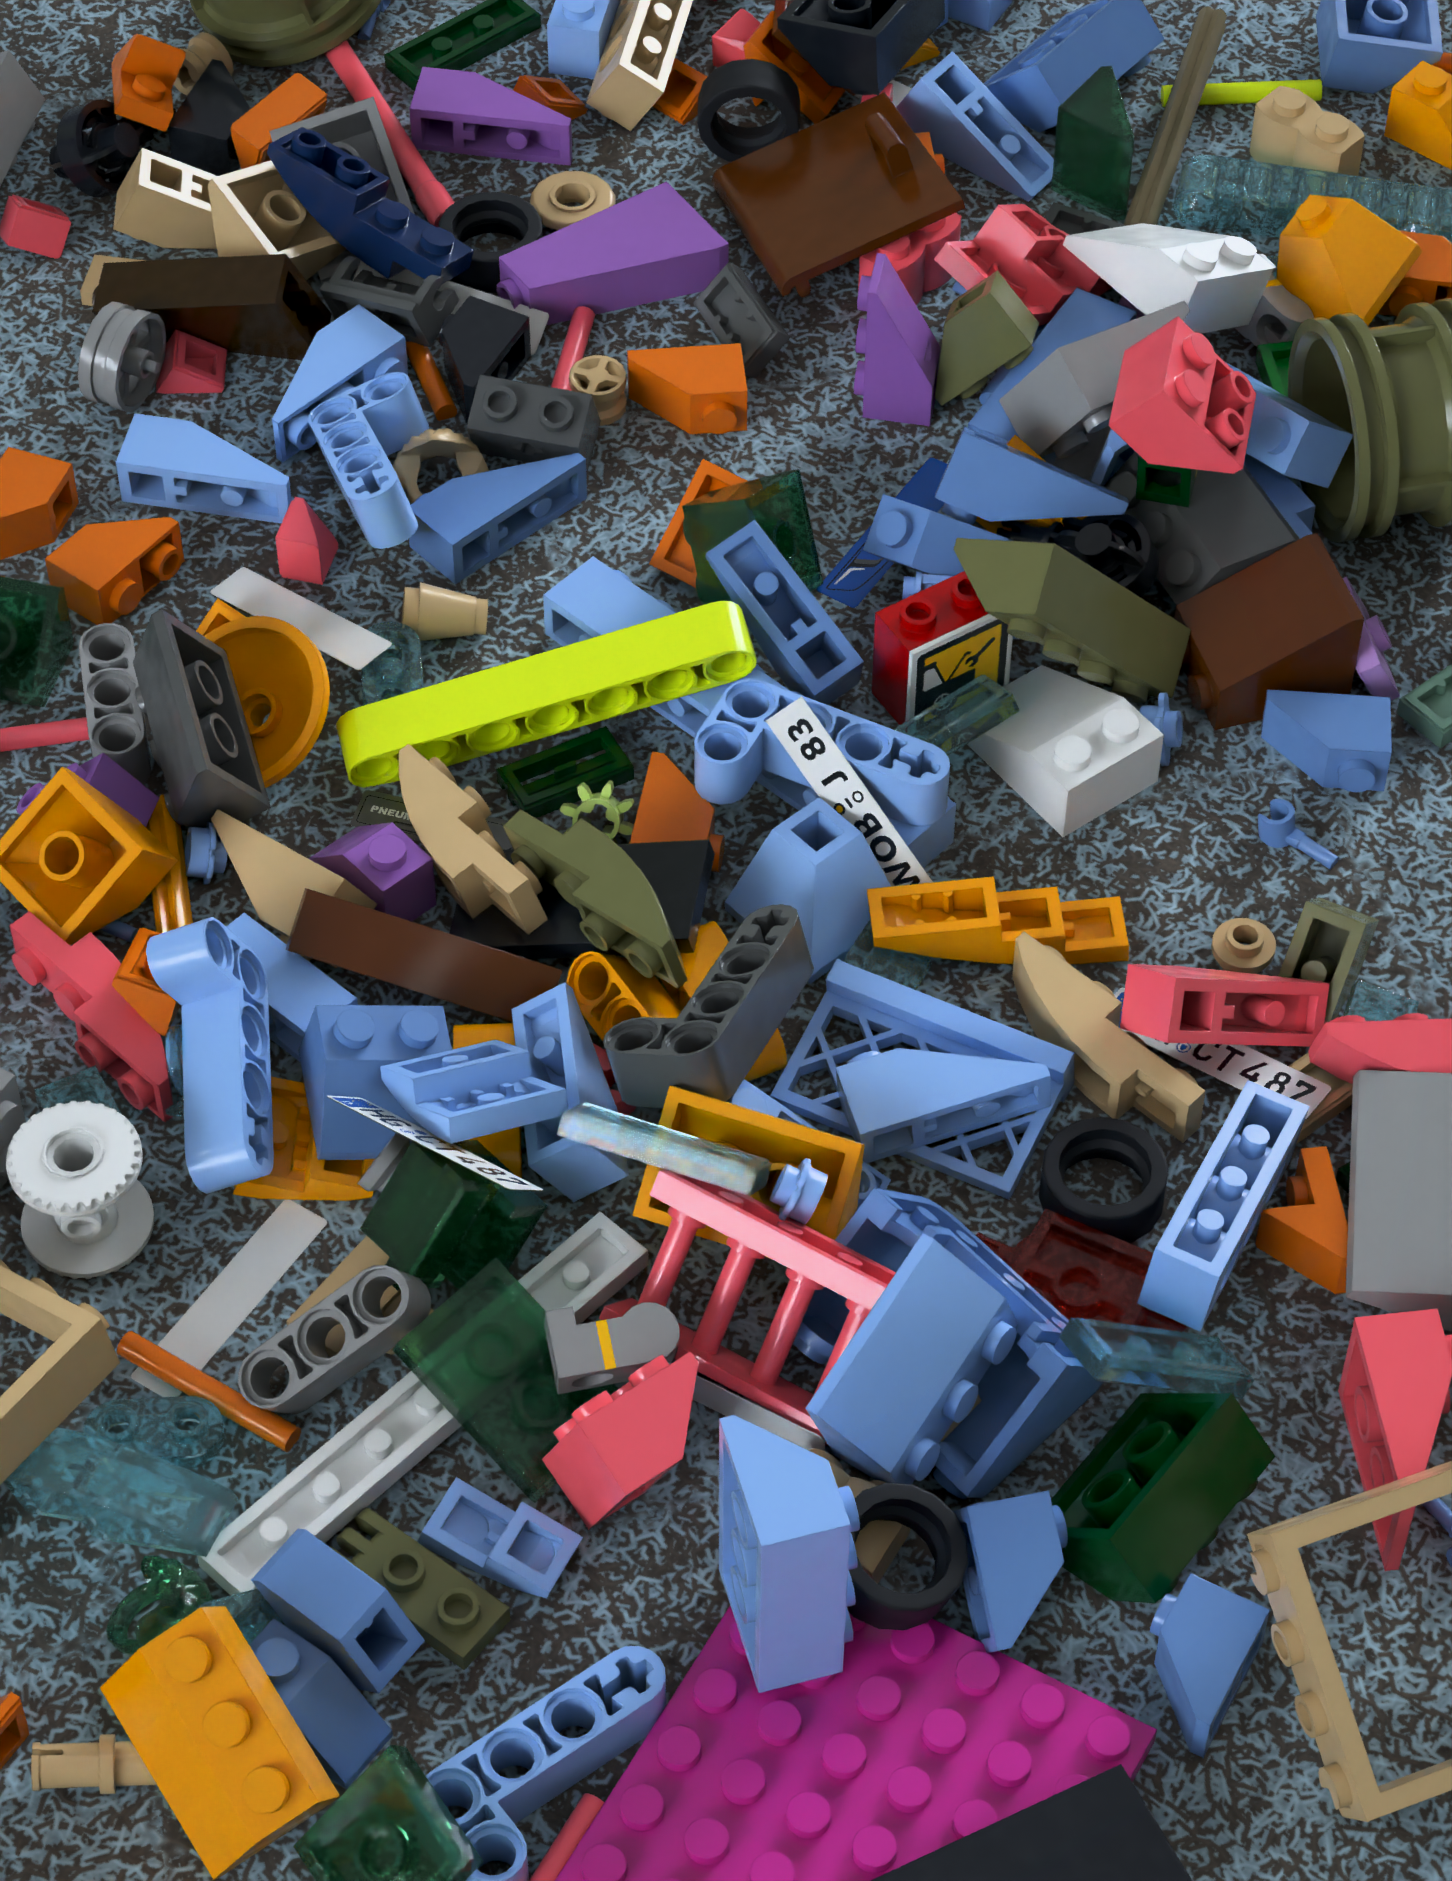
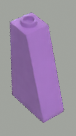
(616, 258)

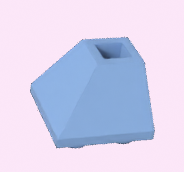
(819, 869)

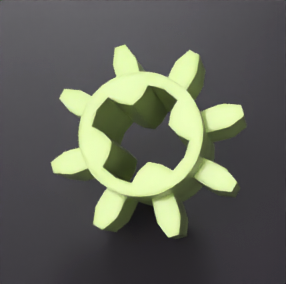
(614, 811)

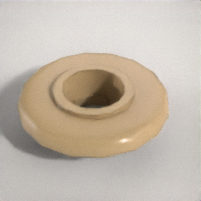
(566, 188)

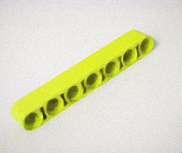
(549, 692)

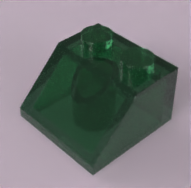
(778, 508)

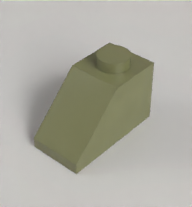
(1329, 948)

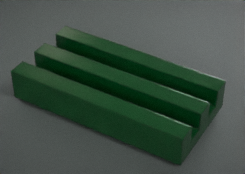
(561, 787)

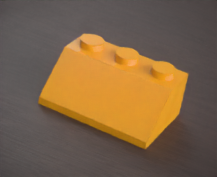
(769, 1138)
(218, 1739)

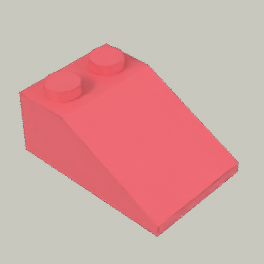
(1393, 1405)

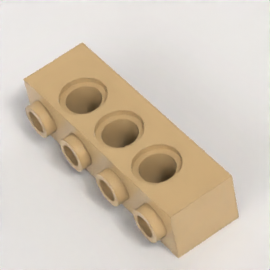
(637, 58)

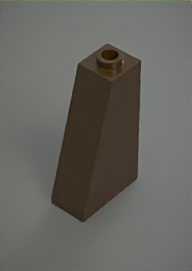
(233, 302)

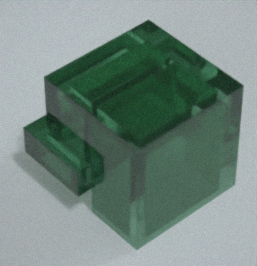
(448, 1219)

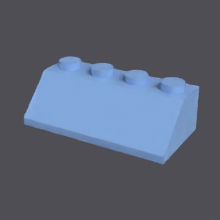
(785, 1554)

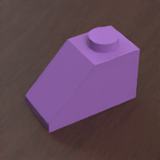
(385, 868)

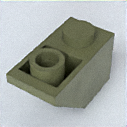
(980, 334)

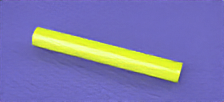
(1248, 91)

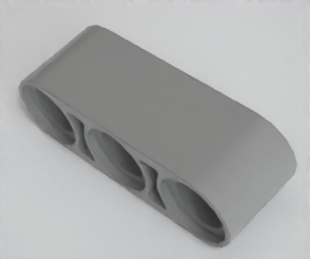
(112, 711)
(303, 1341)

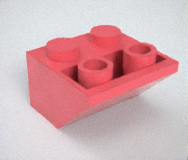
(1182, 402)
(624, 1439)

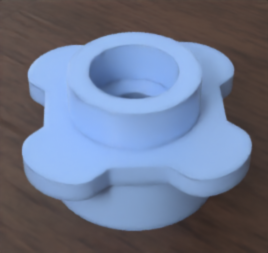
(1167, 722)

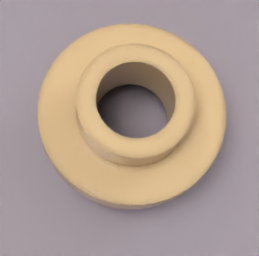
(1239, 957)

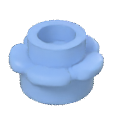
(204, 853)
(798, 1191)

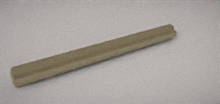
(1177, 117)

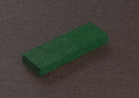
(464, 39)

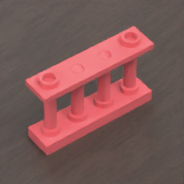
(752, 1234)

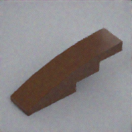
(416, 956)

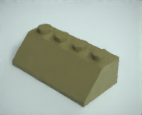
(1077, 615)

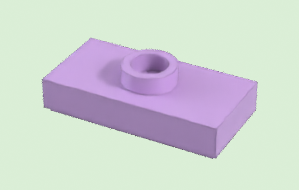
(1371, 661)

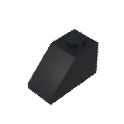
(203, 122)
(482, 342)

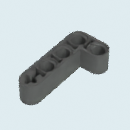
(724, 1020)

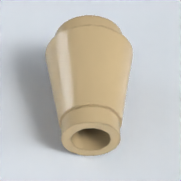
(443, 612)

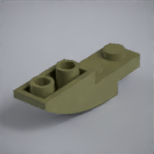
(606, 888)

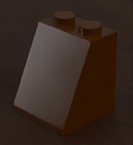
(1270, 628)

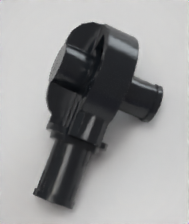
(111, 144)
(1100, 543)

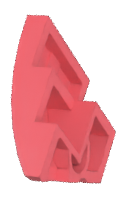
(1027, 255)

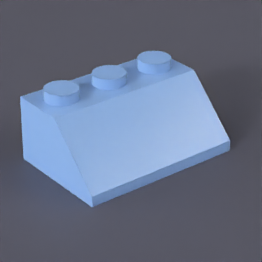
(913, 1366)

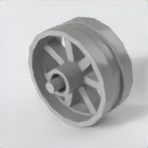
(121, 356)

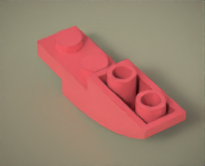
(106, 1024)
(1400, 1044)

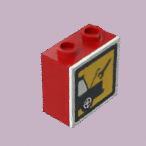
(935, 647)

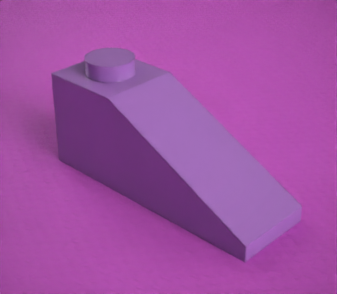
(483, 118)

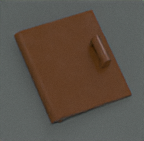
(834, 192)

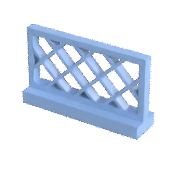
(933, 1026)

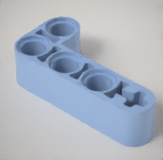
(355, 439)
(736, 744)
(222, 1050)
(612, 1699)

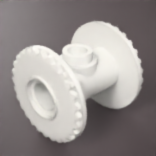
(80, 1189)

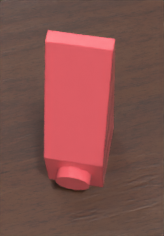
(1222, 1006)

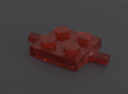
(1084, 1272)

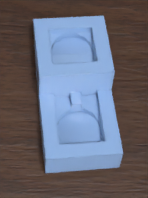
(505, 1545)

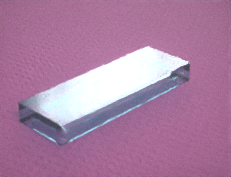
(665, 1148)
(1155, 1358)

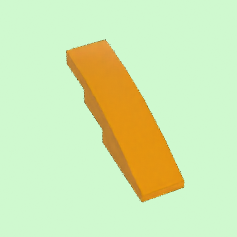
(981, 925)

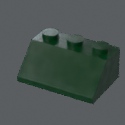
(1158, 1491)

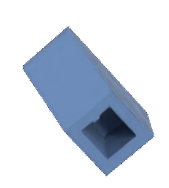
(338, 1610)

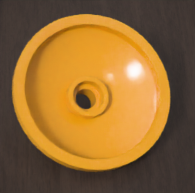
(280, 675)

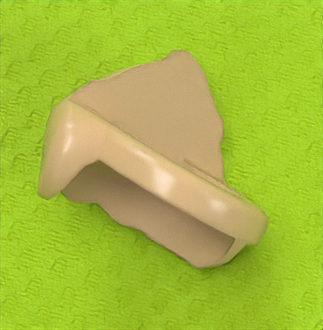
(431, 444)

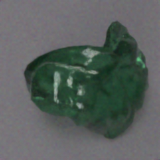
(165, 1580)

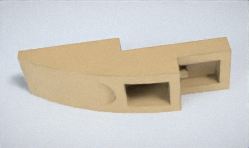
(462, 845)
(1109, 1064)

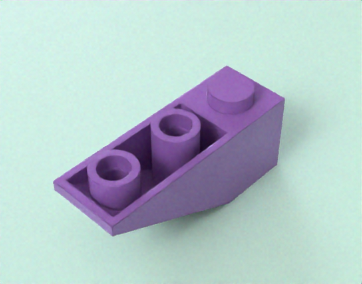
(898, 349)

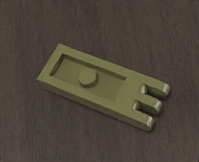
(437, 1599)

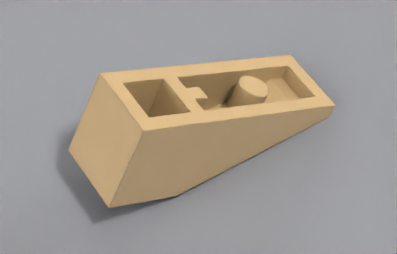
(165, 203)
(278, 875)

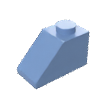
(919, 537)
(1332, 736)
(1011, 1563)
(1205, 1654)
(323, 1702)

